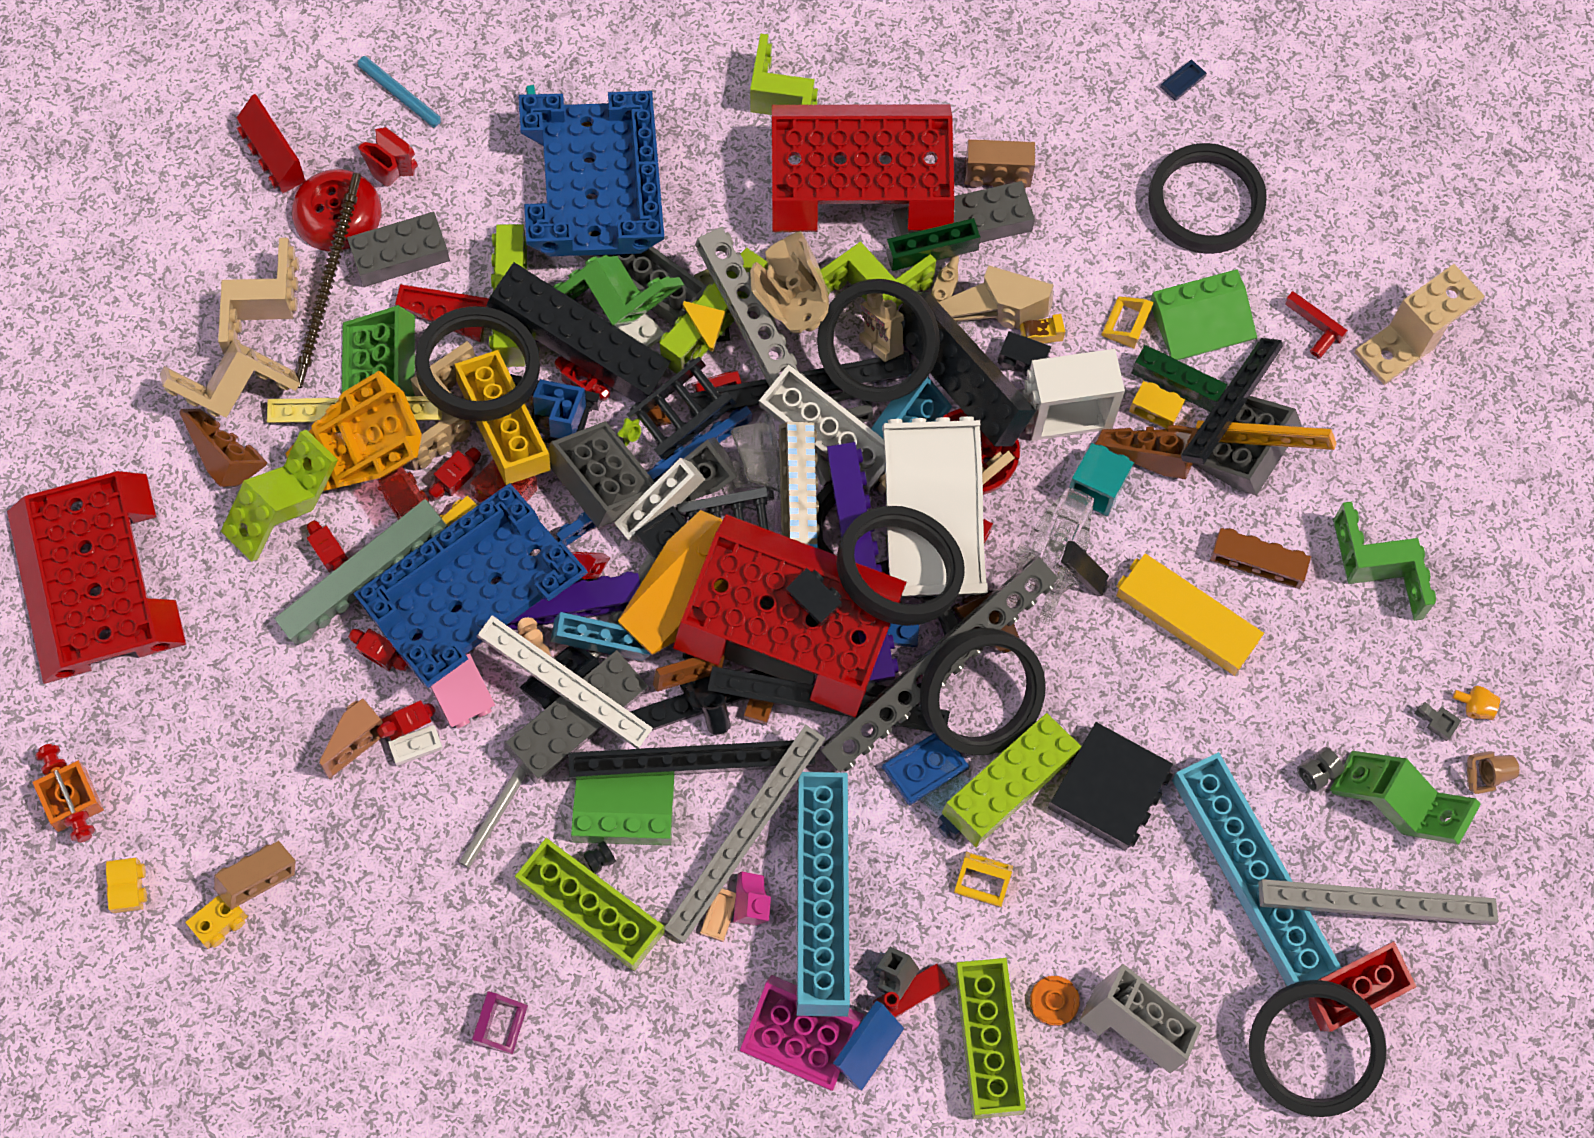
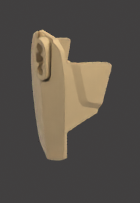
(792, 284)

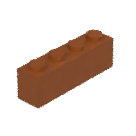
(1260, 558)

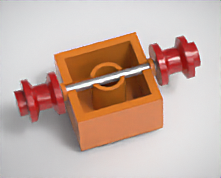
(66, 794)

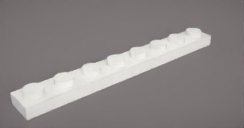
(564, 682)

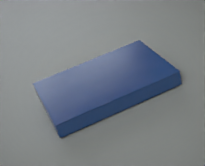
(918, 778)
(868, 1045)

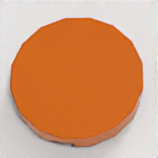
(1049, 1008)

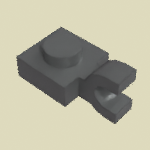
(1441, 721)

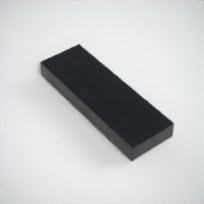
(1084, 568)

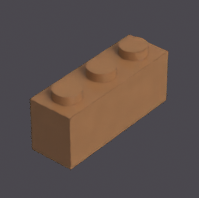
(254, 874)

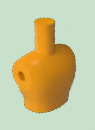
(1479, 702)

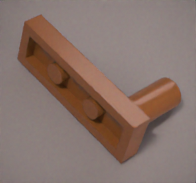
(682, 673)

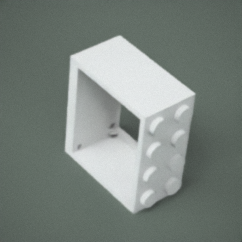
(1073, 394)

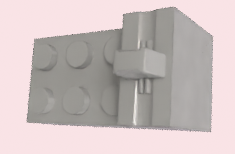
(1142, 1018)

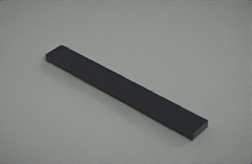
(1232, 401)

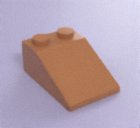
(351, 737)

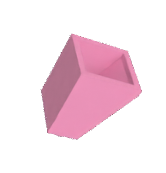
(463, 694)

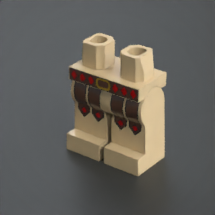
(882, 327)

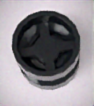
(599, 857)

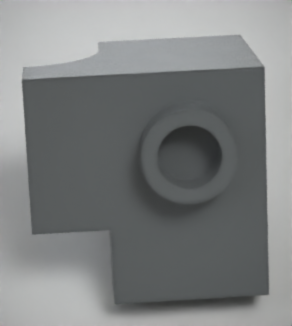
(895, 972)

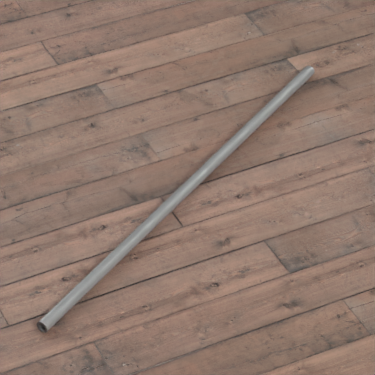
(519, 774)

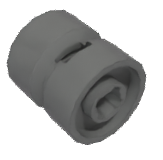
(1322, 767)

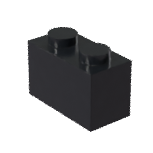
(1020, 351)
(814, 596)

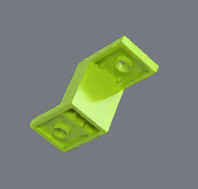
(777, 89)
(860, 265)
(278, 495)

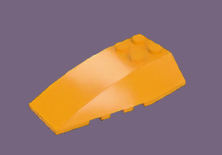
(368, 432)
(664, 593)

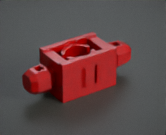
(568, 374)
(454, 473)
(326, 546)
(377, 649)
(406, 720)

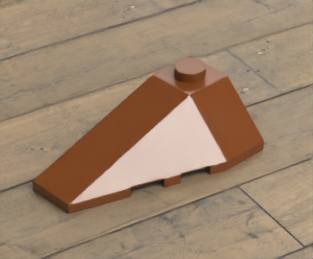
(1152, 449)
(220, 453)

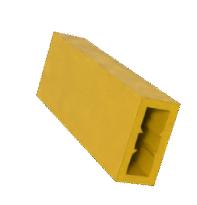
(1188, 613)

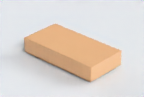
(719, 915)

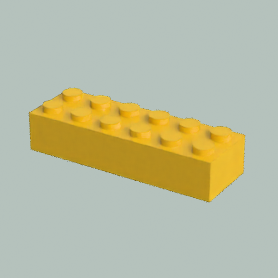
(510, 439)

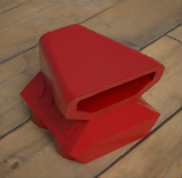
(388, 157)

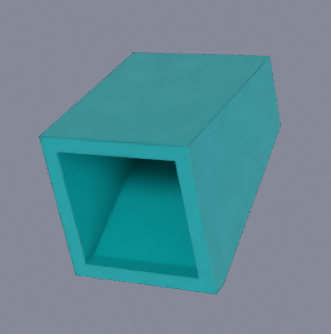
(1102, 476)

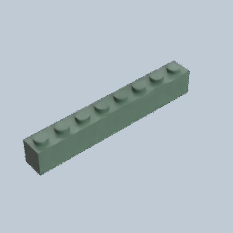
(337, 590)

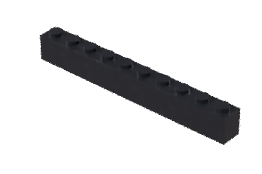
(677, 760)

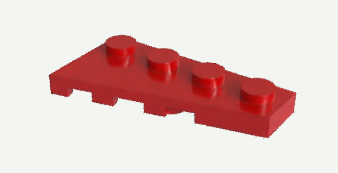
(432, 303)

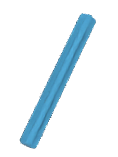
(399, 91)

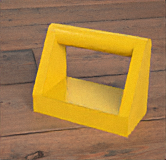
(1131, 338)
(986, 866)

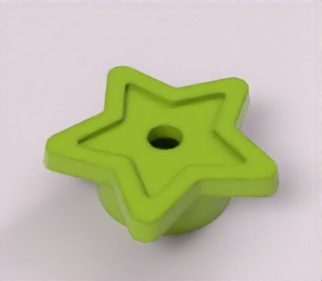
(631, 431)

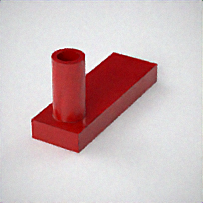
(1332, 330)
(921, 988)

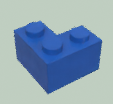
(562, 405)

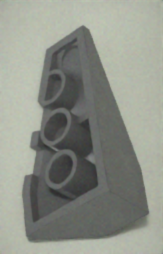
(715, 467)

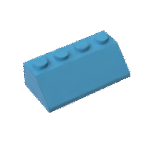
(921, 403)

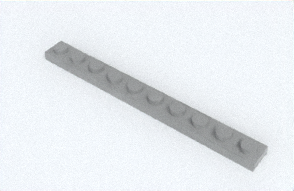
(744, 833)
(1377, 902)

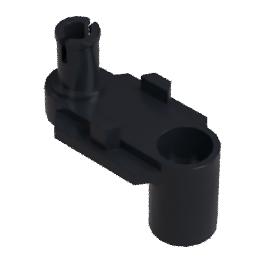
(709, 702)

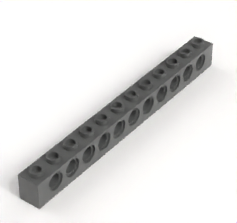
(833, 747)

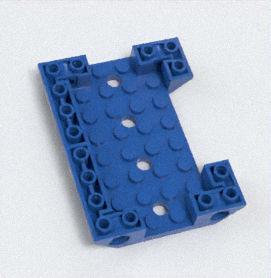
(621, 176)
(458, 570)

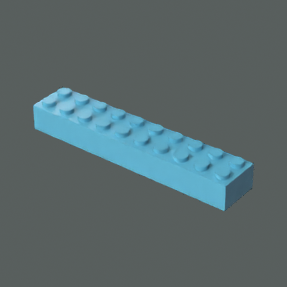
(1247, 858)
(822, 895)

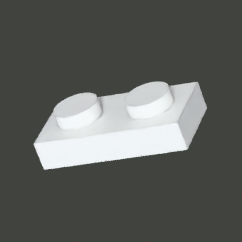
(415, 745)

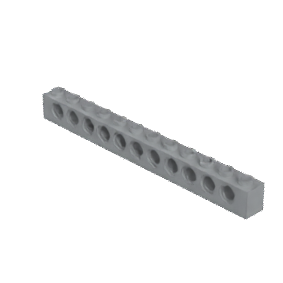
(720, 241)

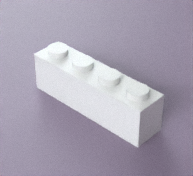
(666, 492)

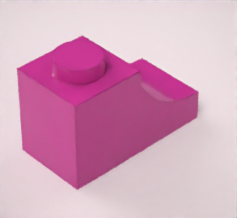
(751, 901)

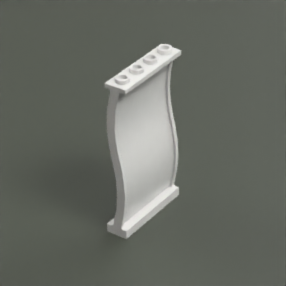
(940, 474)

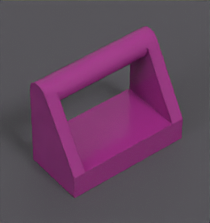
(485, 1021)

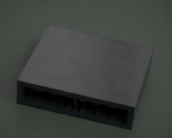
(1111, 787)

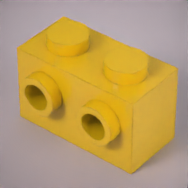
(215, 922)

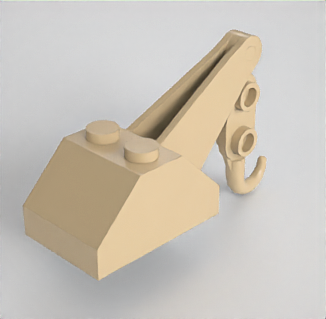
(1002, 296)

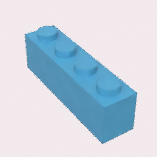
(596, 636)

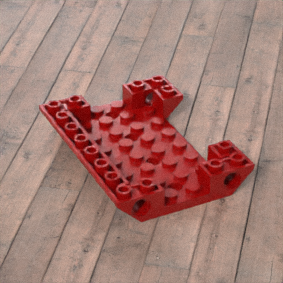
(862, 136)
(763, 565)
(60, 577)

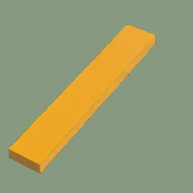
(1278, 436)

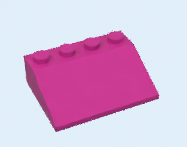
(795, 1042)

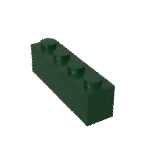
(939, 241)
(1178, 378)

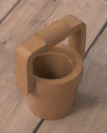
(1492, 769)

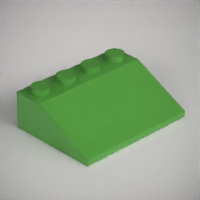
(1204, 315)
(380, 343)
(624, 810)

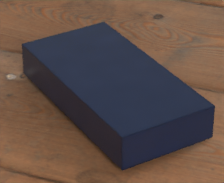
(1183, 80)

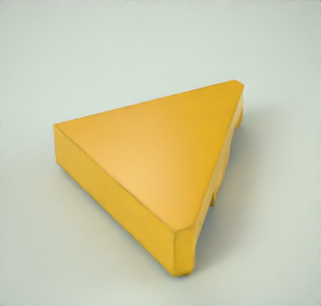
(706, 321)

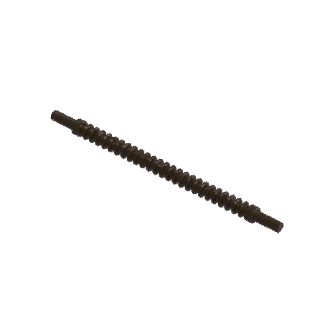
(349, 200)

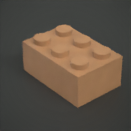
(999, 162)

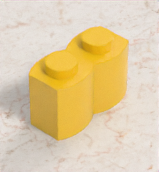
(125, 885)

